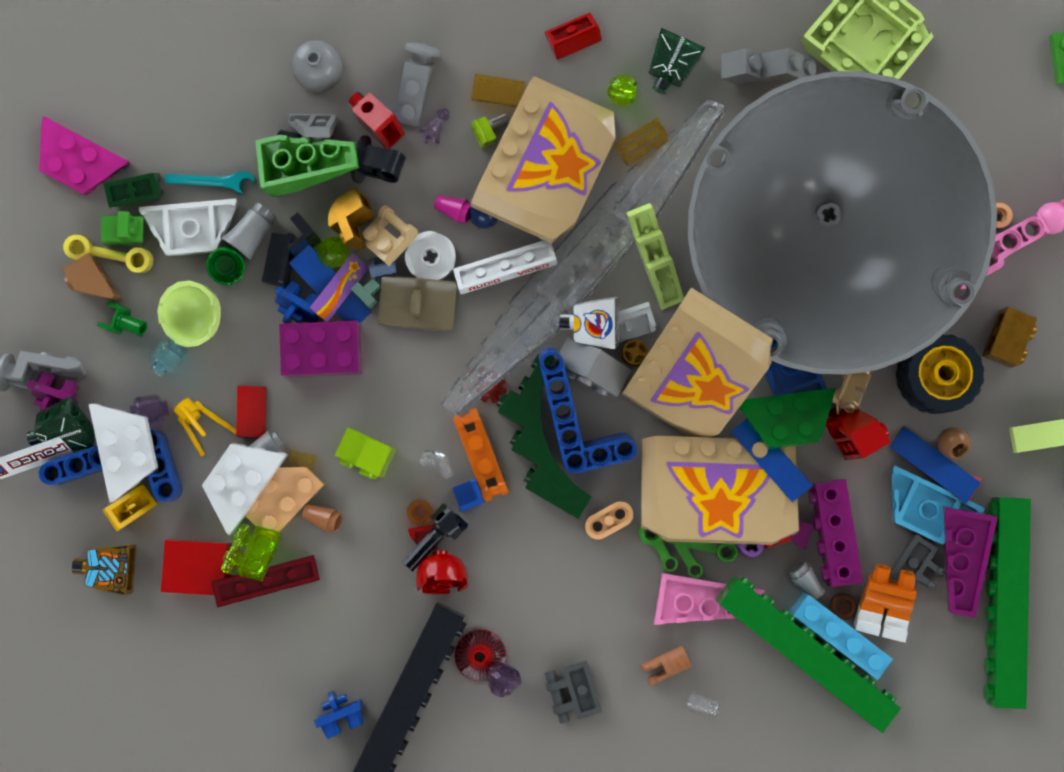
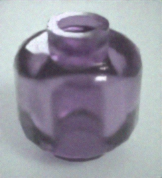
(150, 407)

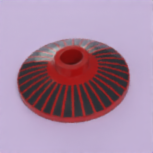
(474, 642)

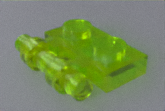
(258, 554)

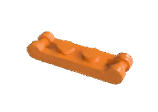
(480, 455)

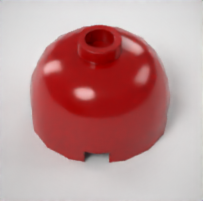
(440, 573)

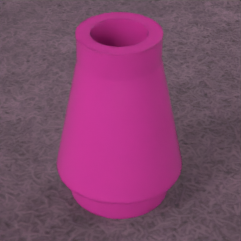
(455, 208)

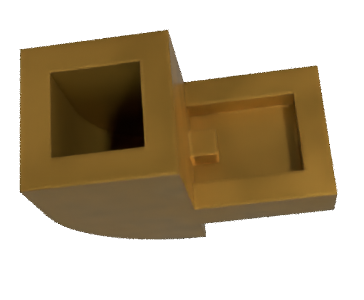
(348, 214)

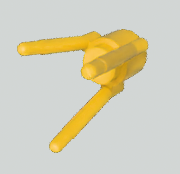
(189, 413)

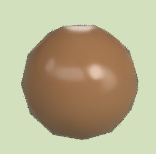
(954, 442)

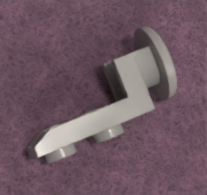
(415, 82)
(22, 371)

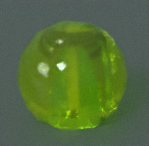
(622, 89)
(332, 252)

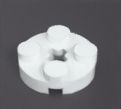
(437, 244)

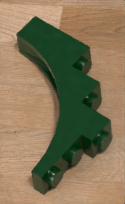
(548, 478)

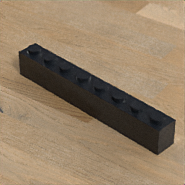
(412, 690)

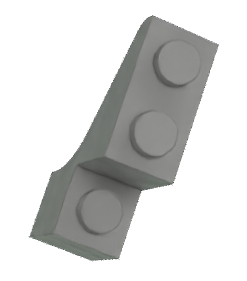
(773, 66)

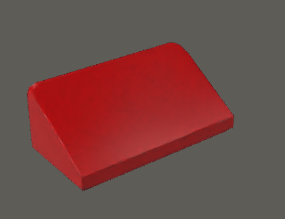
(573, 36)
(251, 411)

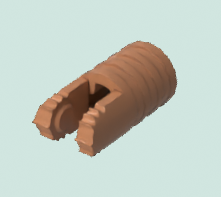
(672, 662)

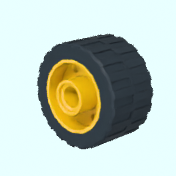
(959, 381)

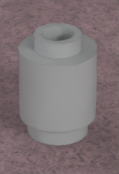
(269, 442)

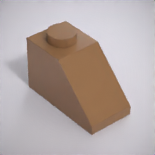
(89, 278)

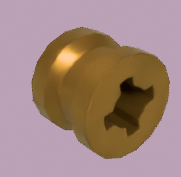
(637, 350)

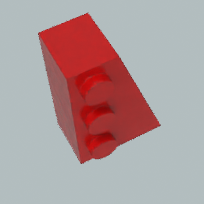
(856, 433)

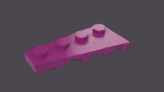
(967, 555)

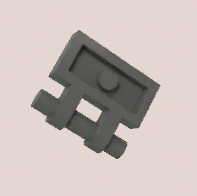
(581, 690)

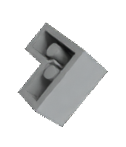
(593, 367)

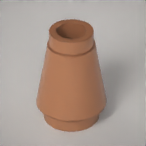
(322, 517)

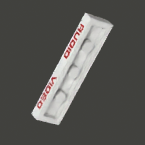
(505, 266)

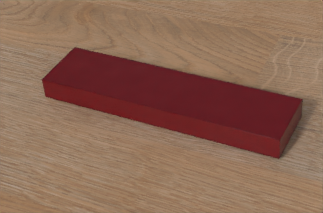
(277, 578)

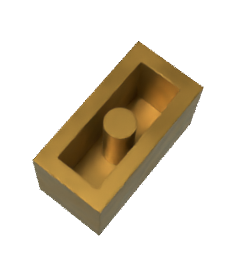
(1010, 337)

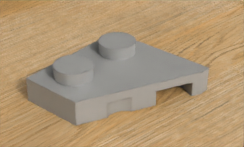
(313, 125)

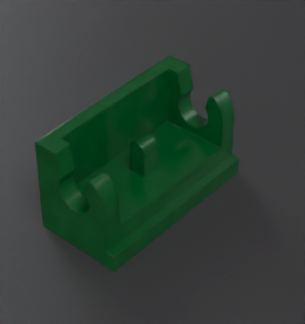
(133, 189)

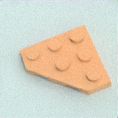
(284, 497)

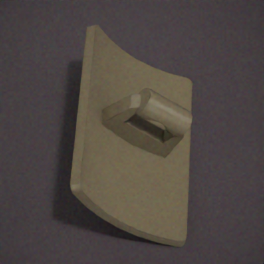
(417, 303)

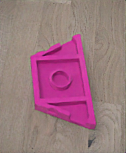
(75, 159)

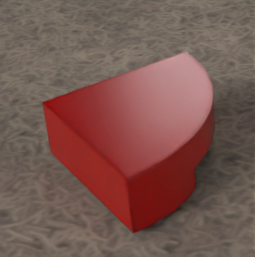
(419, 533)

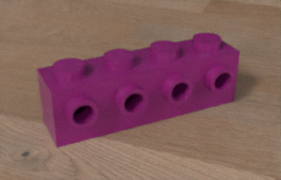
(836, 533)

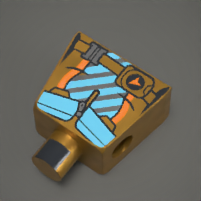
(108, 568)

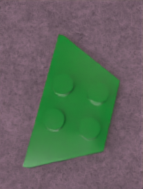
(789, 418)

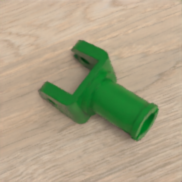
(122, 321)

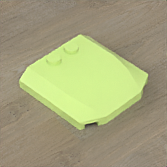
(868, 36)

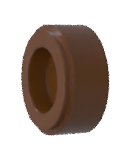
(843, 606)

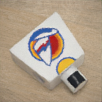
(594, 322)

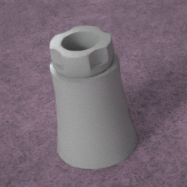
(250, 231)

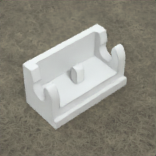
(636, 322)

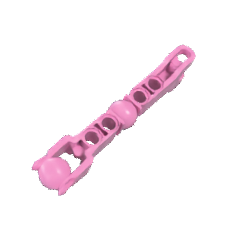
(1046, 221)

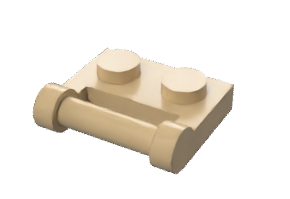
(382, 242)

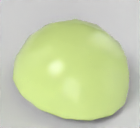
(189, 313)

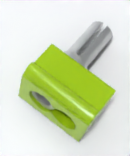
(483, 130)

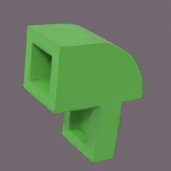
(122, 229)

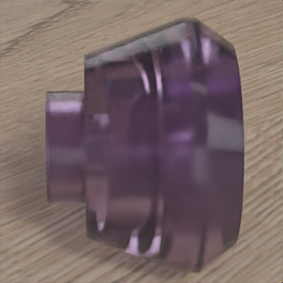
(503, 679)

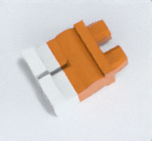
(888, 595)

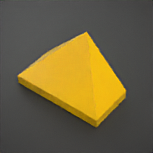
(129, 507)

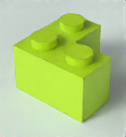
(365, 453)

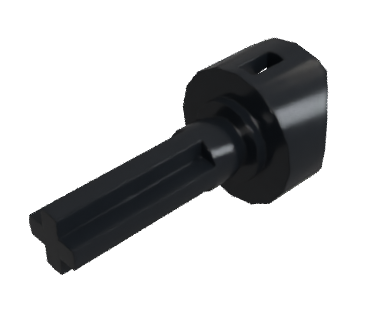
(445, 523)

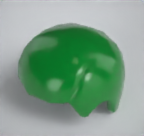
(225, 265)

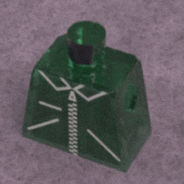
(673, 60)
(63, 421)

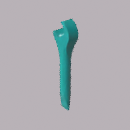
(230, 182)

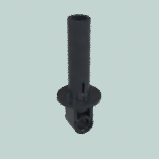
(372, 160)

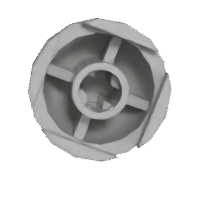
(317, 65)

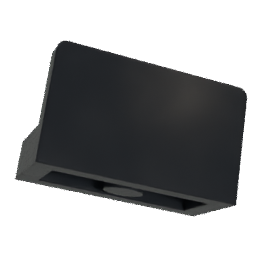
(307, 238)
(277, 266)

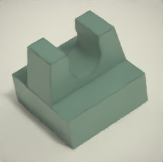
(367, 292)

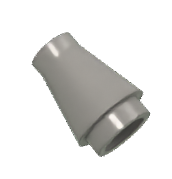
(806, 579)

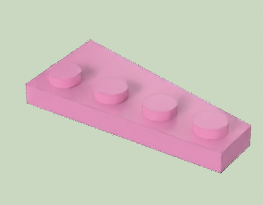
(689, 599)

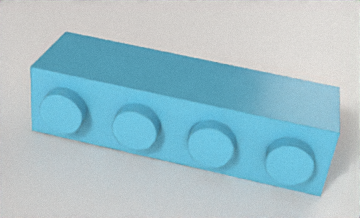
(840, 636)

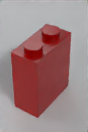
(192, 566)

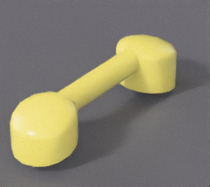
(137, 259)

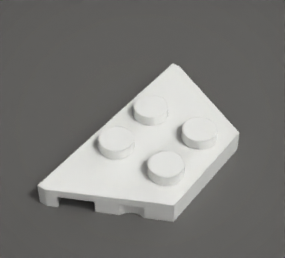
(190, 226)
(123, 448)
(239, 481)

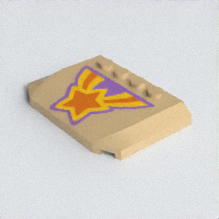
(546, 161)
(700, 367)
(712, 492)

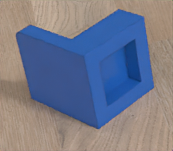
(468, 495)

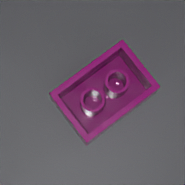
(320, 349)

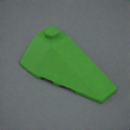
(299, 163)

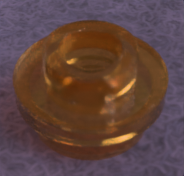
(411, 512)

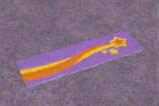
(339, 287)

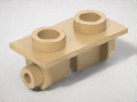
(847, 396)

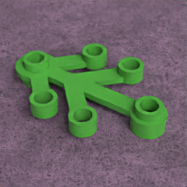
(682, 548)

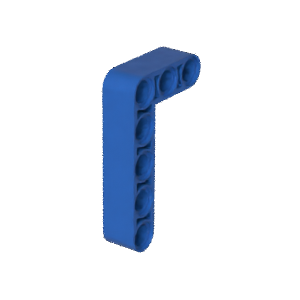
(570, 422)
(92, 465)

